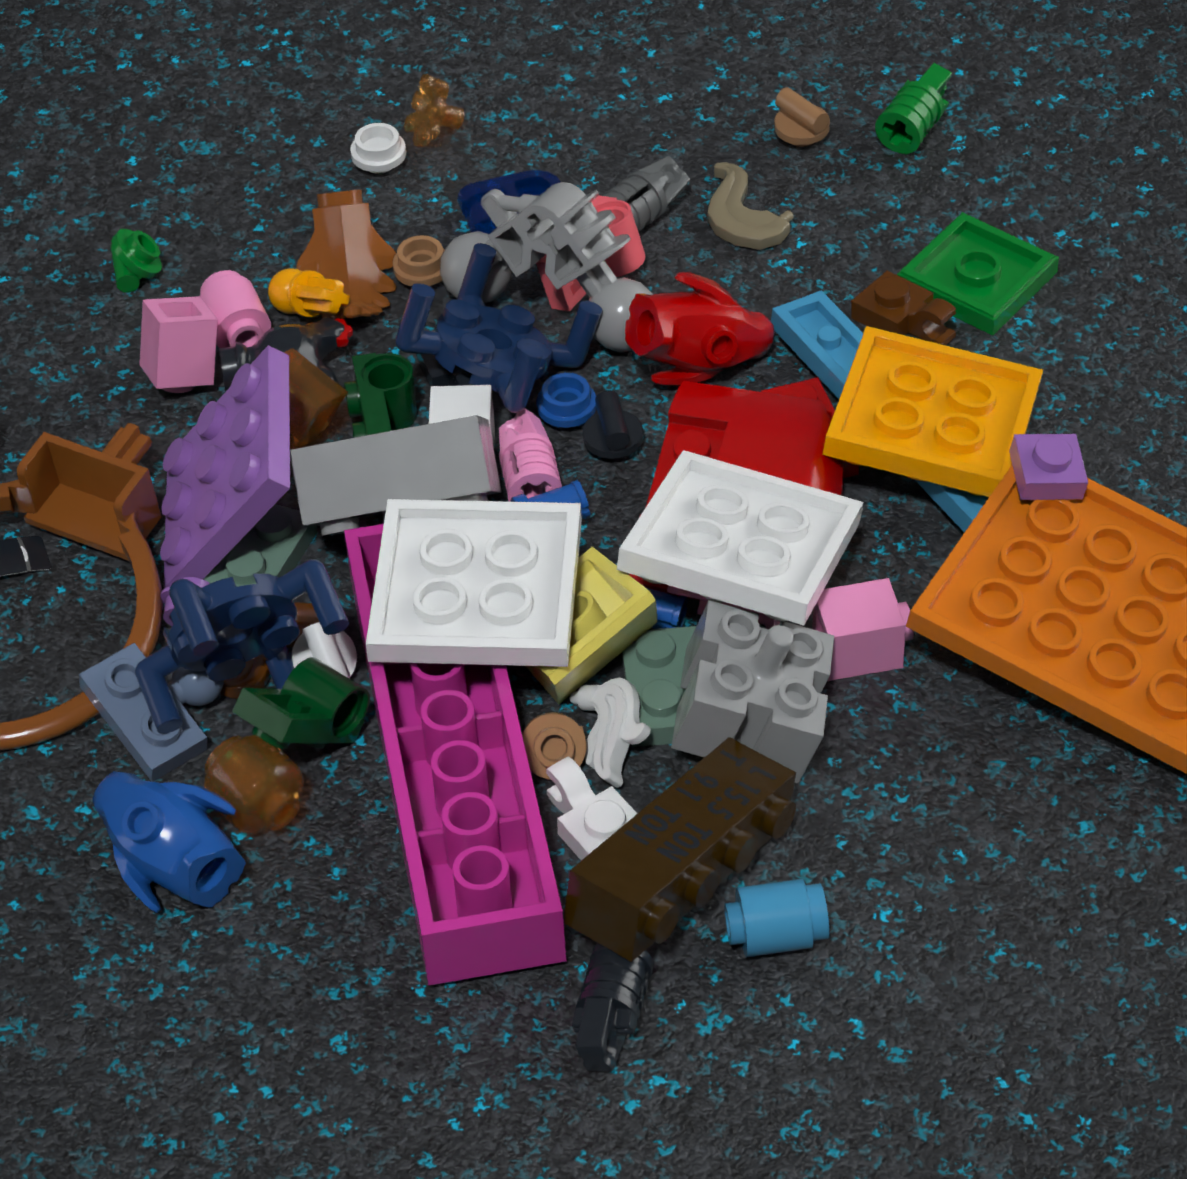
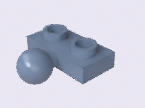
(119, 700)

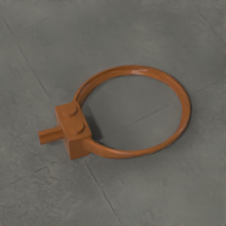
(104, 505)

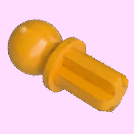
(306, 293)

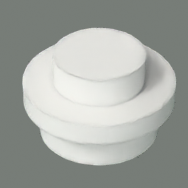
(378, 148)

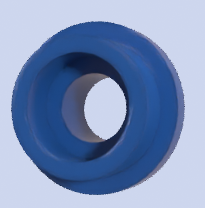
(566, 400)

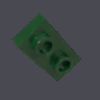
(381, 394)
(310, 709)

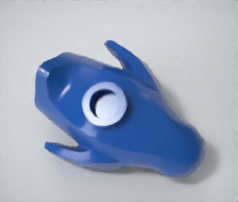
(168, 838)

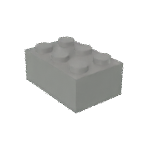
(356, 476)

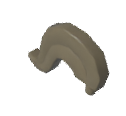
(738, 223)

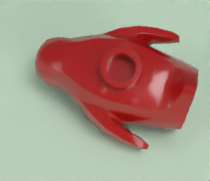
(695, 331)

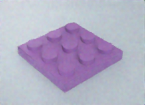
(227, 469)

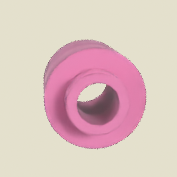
(236, 307)

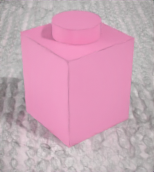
(178, 343)
(865, 627)

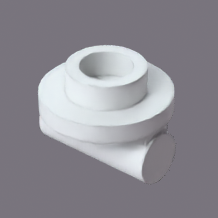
(334, 650)

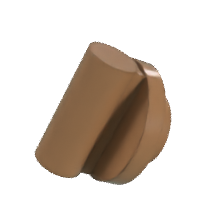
(799, 119)
(551, 739)

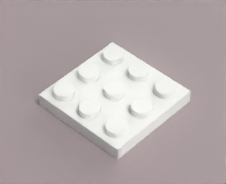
(741, 537)
(475, 583)

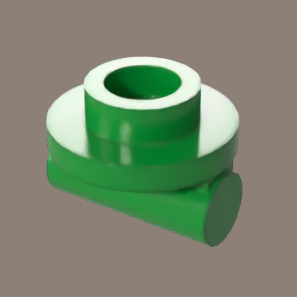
(134, 257)

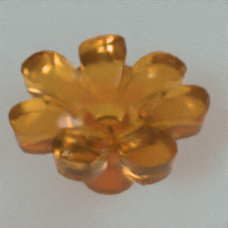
(431, 111)

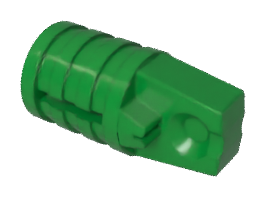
(914, 111)

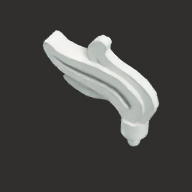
(615, 726)

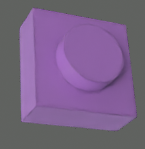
(1048, 466)

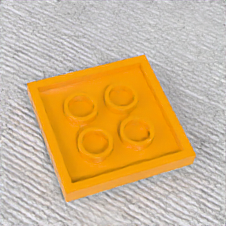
(931, 411)

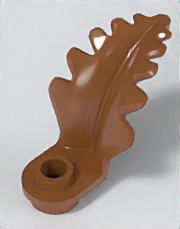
(350, 251)

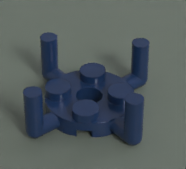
(489, 342)
(228, 625)

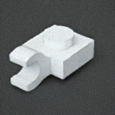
(586, 816)

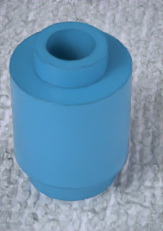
(777, 917)

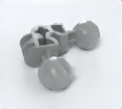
(575, 244)

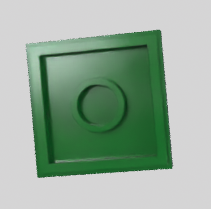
(981, 272)

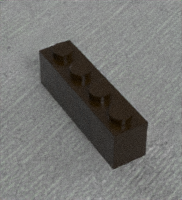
(679, 849)

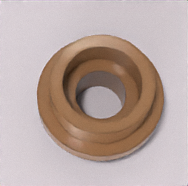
(418, 261)

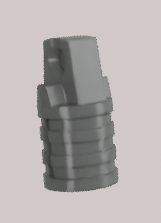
(651, 190)

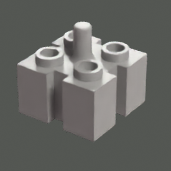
(753, 687)

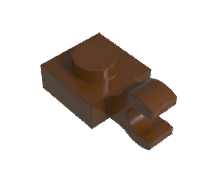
(902, 308)

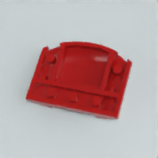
(749, 430)

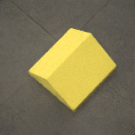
(607, 618)

